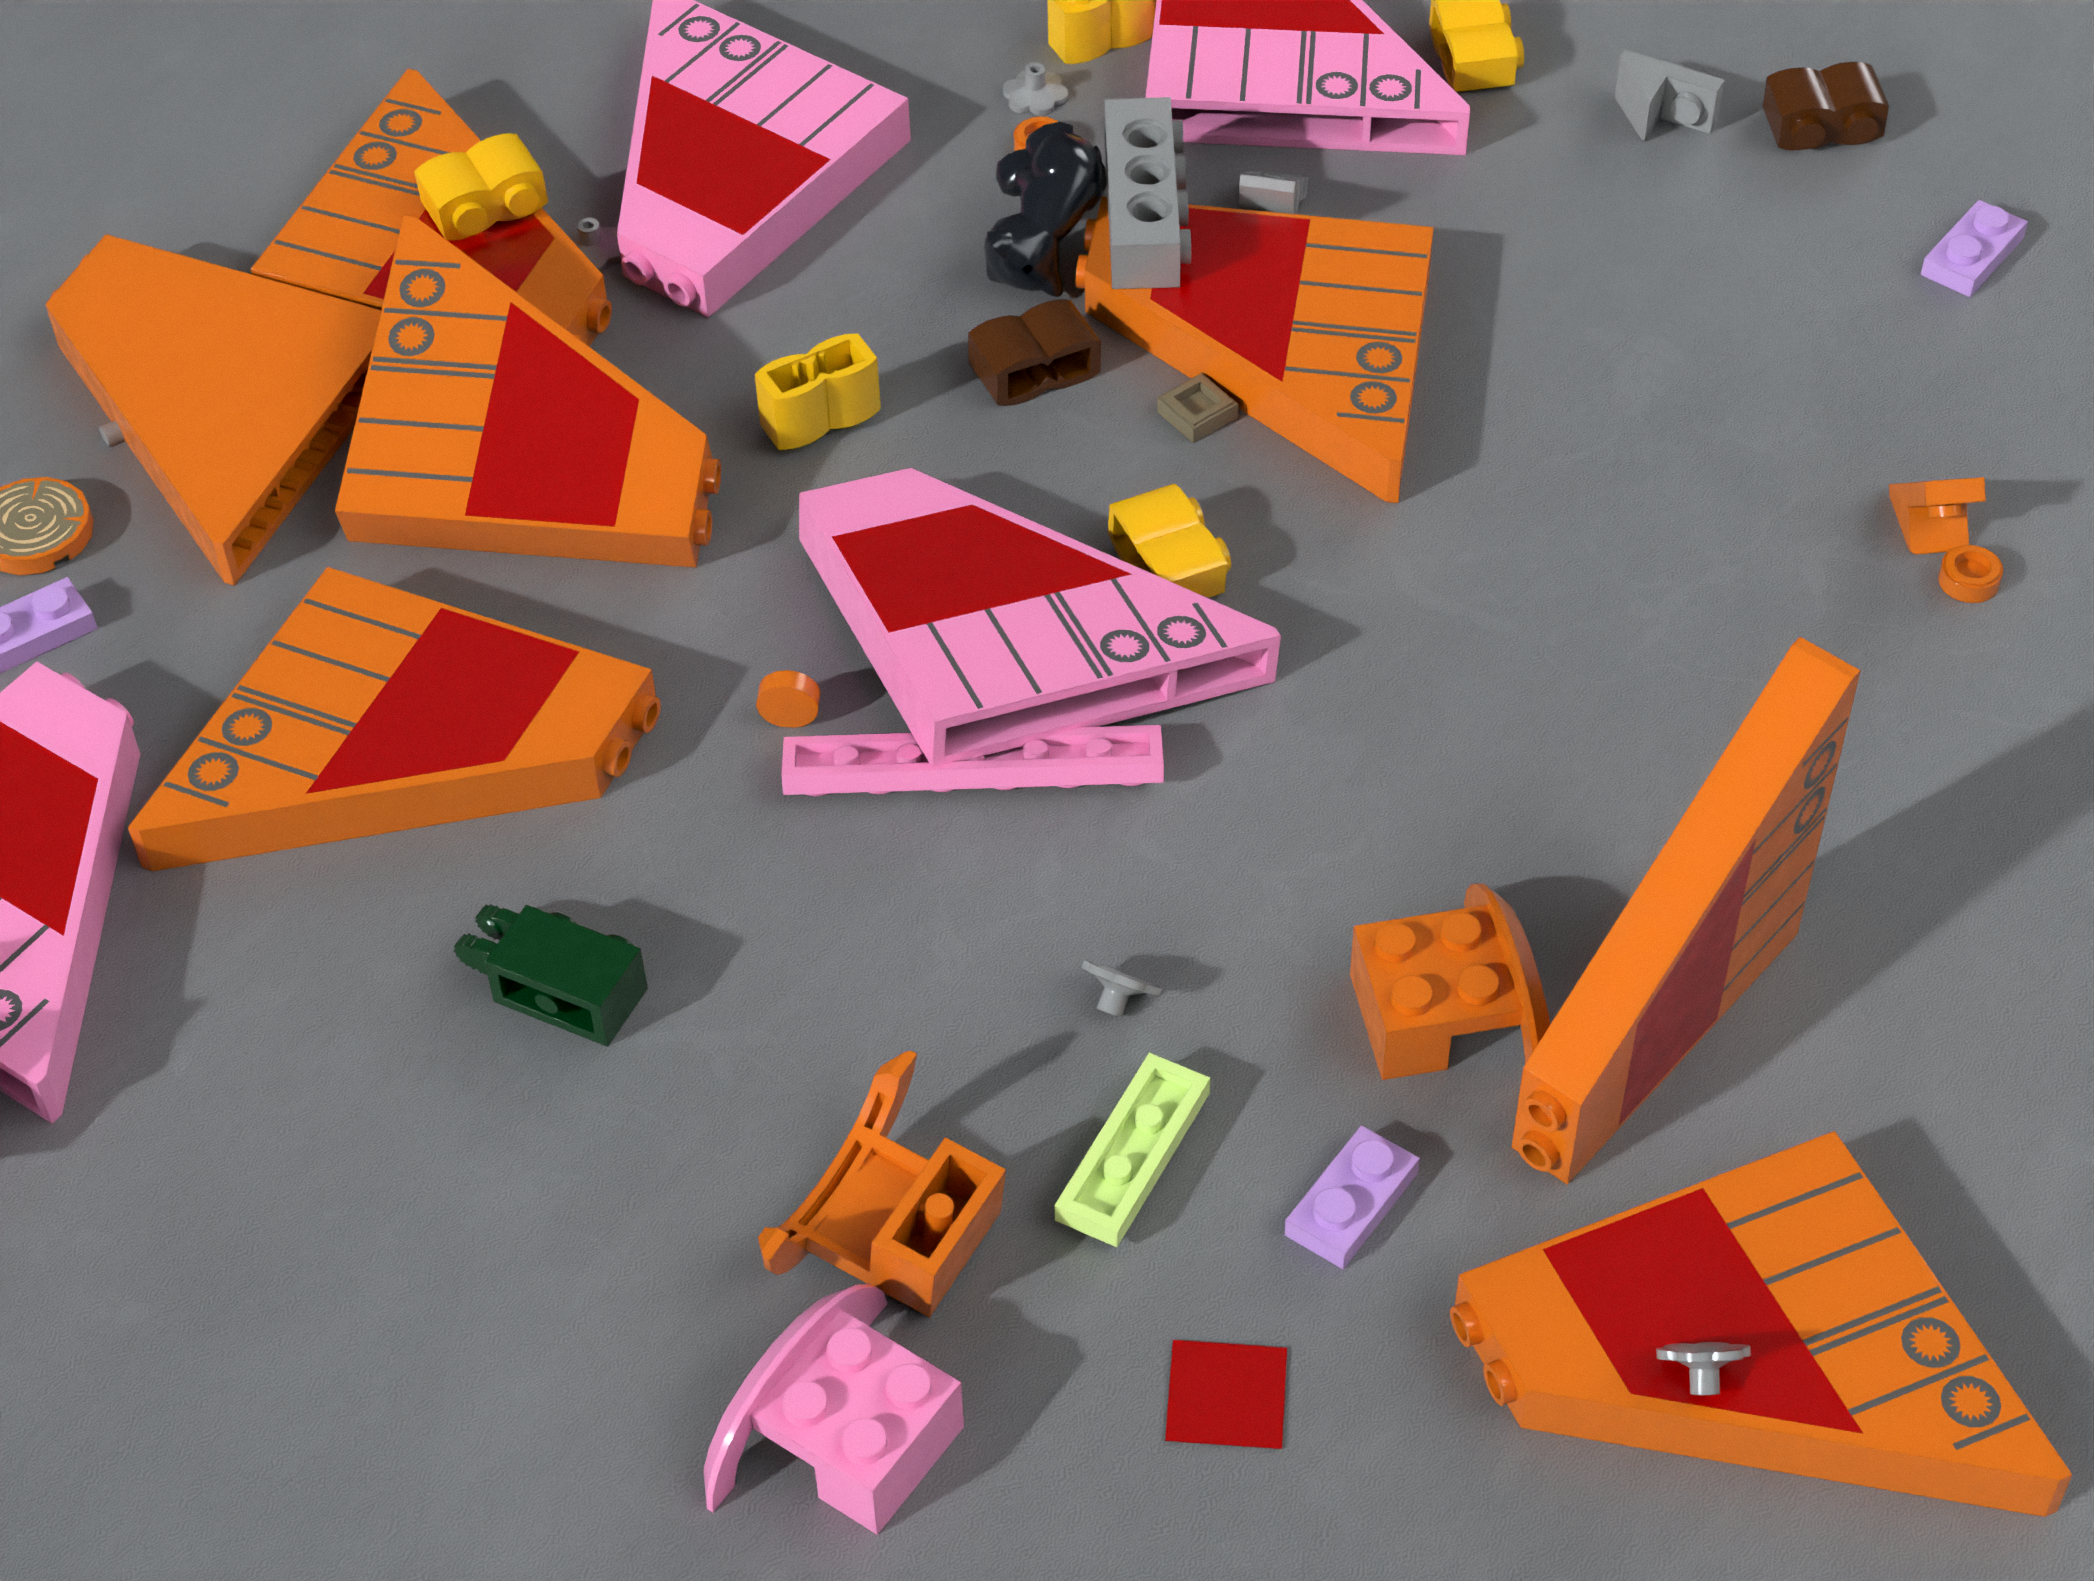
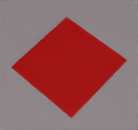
(1226, 1394)

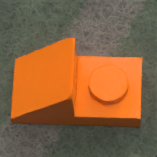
(1935, 512)

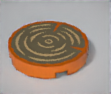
(41, 524)

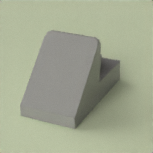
(1662, 90)
(1271, 191)

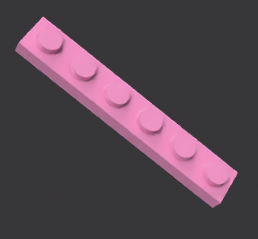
(897, 763)

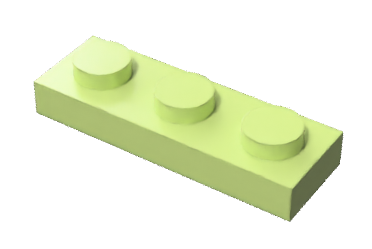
(1132, 1150)

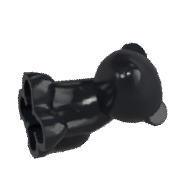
(1057, 183)

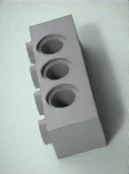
(1143, 193)

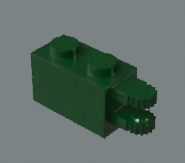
(557, 970)

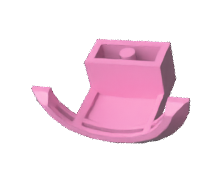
(845, 1405)

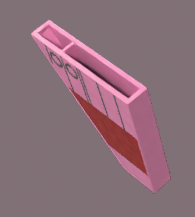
(1299, 78)
(739, 152)
(1009, 627)
(62, 824)

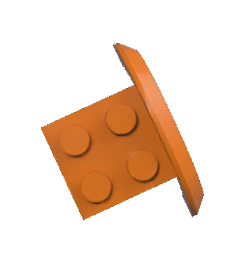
(1445, 979)
(890, 1211)

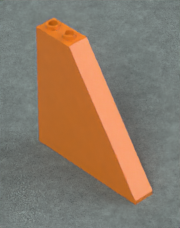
(217, 382)

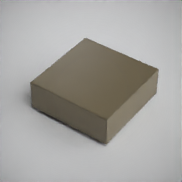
(1197, 408)

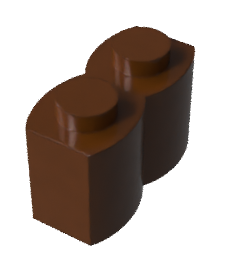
(1825, 106)
(1034, 352)

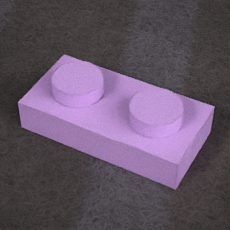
(1974, 248)
(42, 623)
(1351, 1197)

